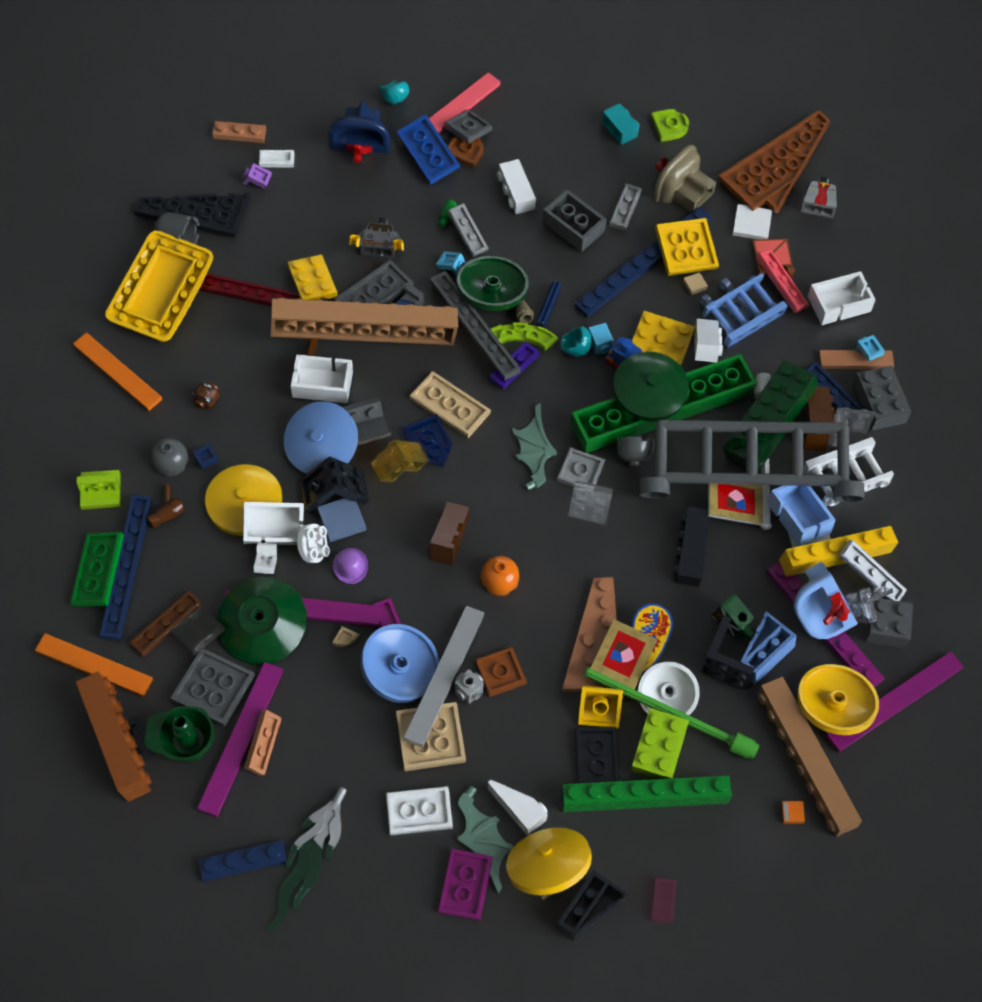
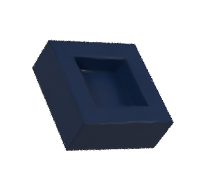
(205, 456)

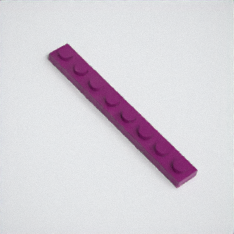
(840, 644)

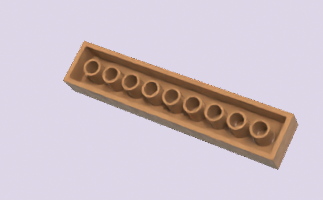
(363, 321)

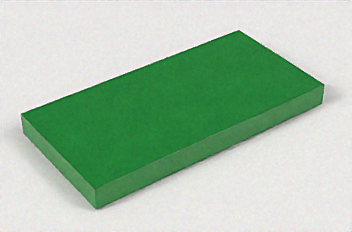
(97, 569)

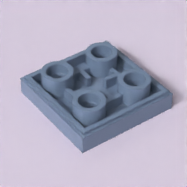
(341, 519)

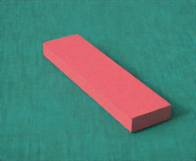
(782, 281)

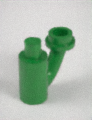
(444, 216)

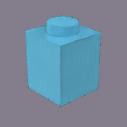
(601, 338)

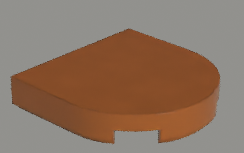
(466, 153)

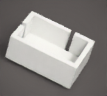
(841, 298)
(319, 380)
(272, 522)

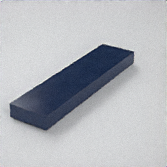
(840, 396)

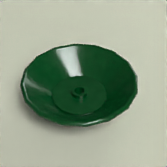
(275, 633)

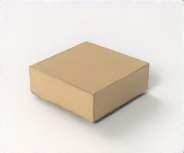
(695, 283)

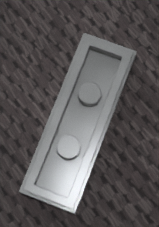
(625, 207)
(468, 230)

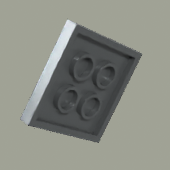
(213, 685)

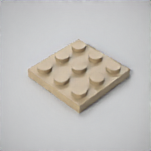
(443, 743)

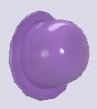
(350, 565)

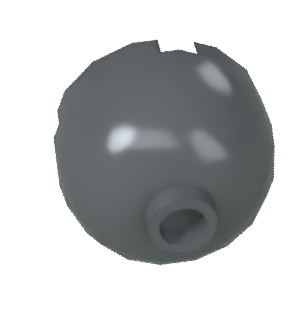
(635, 450)
(169, 457)

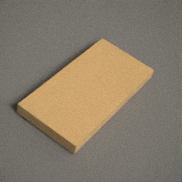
(450, 404)

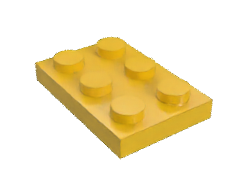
(312, 278)

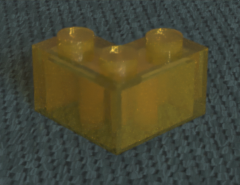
(397, 458)

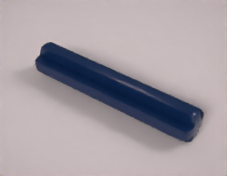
(548, 304)

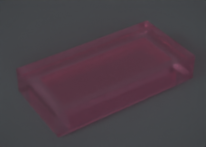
(663, 901)

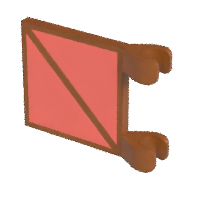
(780, 248)

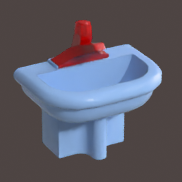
(822, 605)

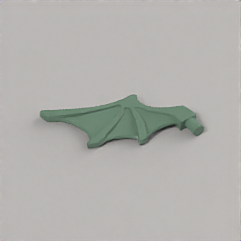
(534, 449)
(482, 835)

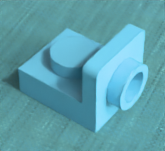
(451, 261)
(870, 347)

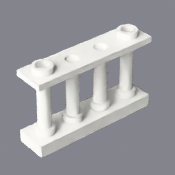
(829, 460)

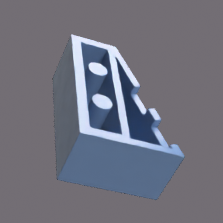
(768, 646)

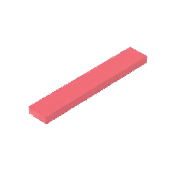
(465, 100)

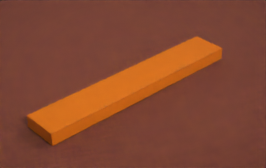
(117, 371)
(91, 663)

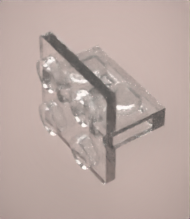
(590, 502)

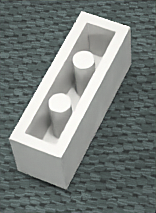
(516, 186)
(707, 340)

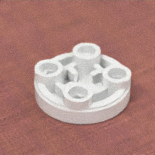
(313, 543)

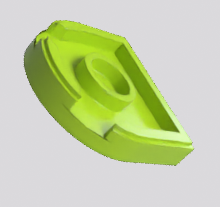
(670, 124)

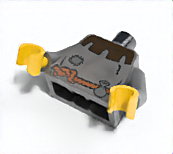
(378, 240)

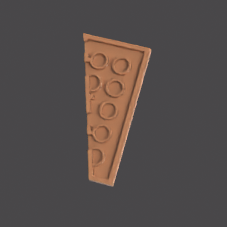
(596, 621)

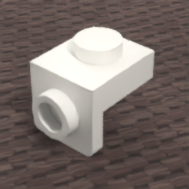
(266, 558)

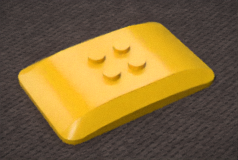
(160, 286)

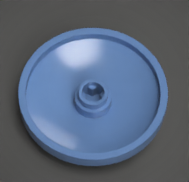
(320, 432)
(398, 663)

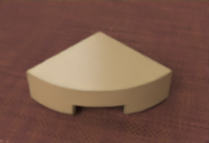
(345, 637)

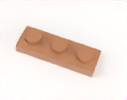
(239, 132)
(262, 742)

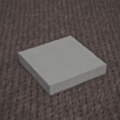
(580, 467)

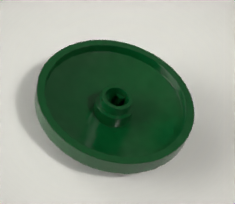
(492, 283)
(650, 386)

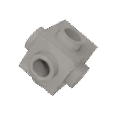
(469, 692)

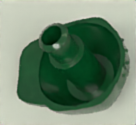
(180, 733)

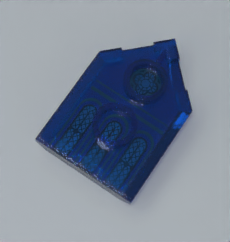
(432, 439)

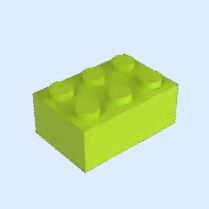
(659, 745)

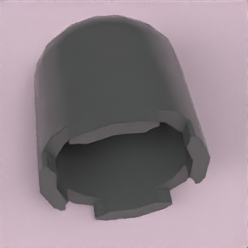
(178, 226)

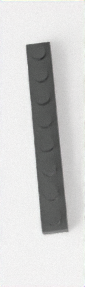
(476, 327)

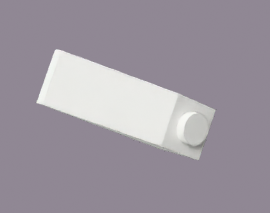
(522, 808)

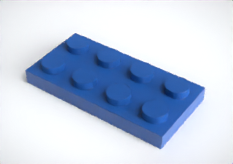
(428, 149)

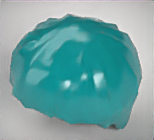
(394, 92)
(576, 342)

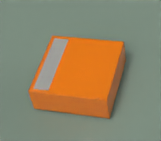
(793, 812)

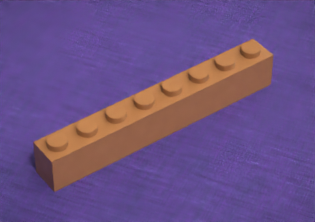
(809, 757)

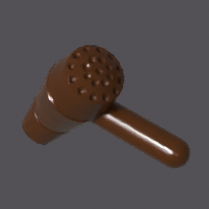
(170, 509)

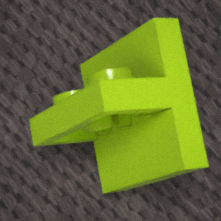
(99, 489)

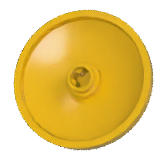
(235, 486)
(838, 699)
(548, 861)

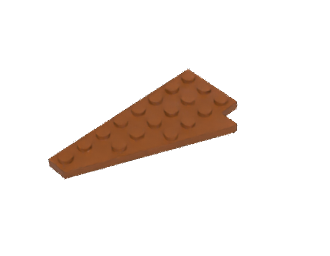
(774, 169)

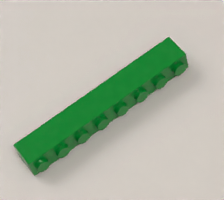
(646, 793)

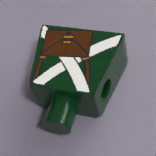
(739, 615)

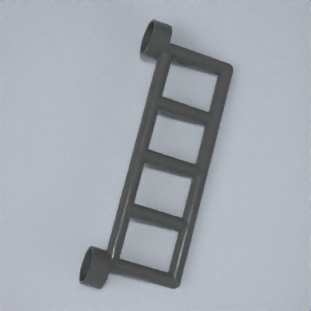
(843, 488)

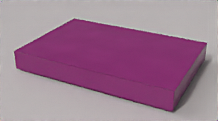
(465, 884)

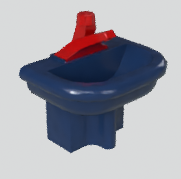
(359, 132)

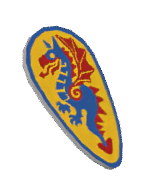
(657, 623)

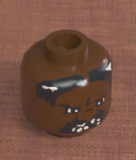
(205, 395)

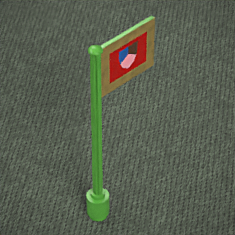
(620, 667)

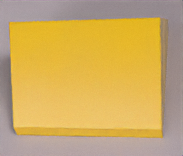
(600, 706)

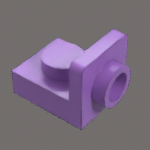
(257, 175)

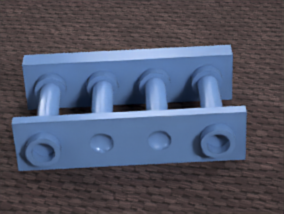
(746, 327)

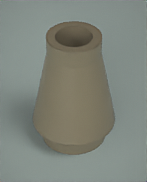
(524, 312)

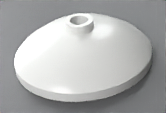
(674, 675)

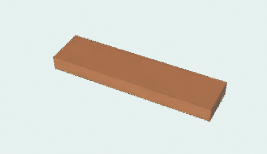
(852, 360)

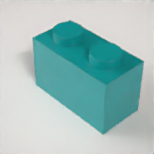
(620, 123)

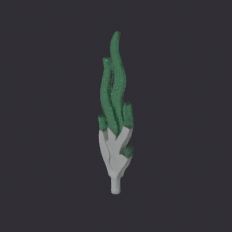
(310, 844)

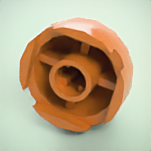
(500, 575)

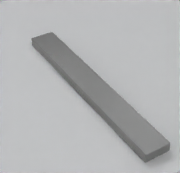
(443, 677)

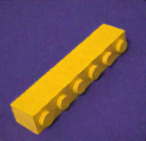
(803, 557)

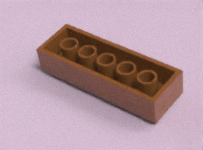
(114, 736)

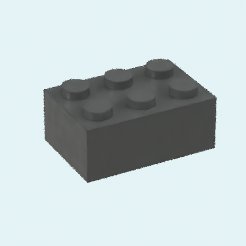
(574, 220)
(881, 392)

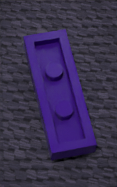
(523, 357)

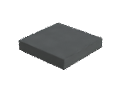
(468, 126)

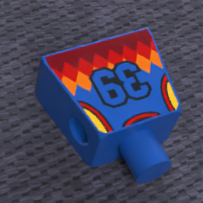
(620, 351)

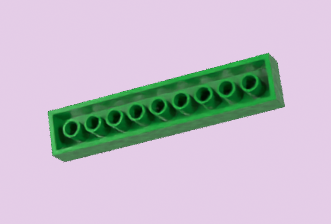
(708, 389)

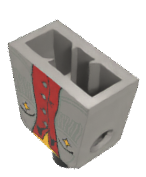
(820, 199)

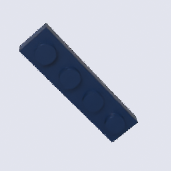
(242, 860)

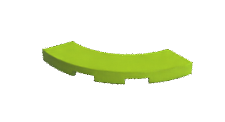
(523, 332)

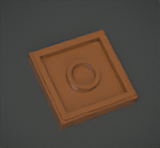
(500, 672)

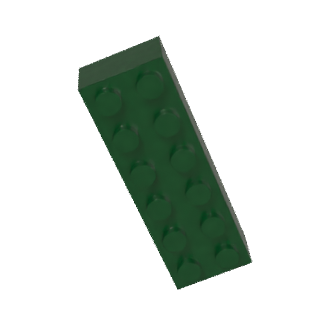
(778, 402)

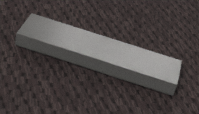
(871, 570)

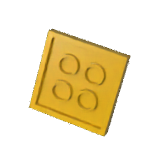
(686, 246)
(663, 336)

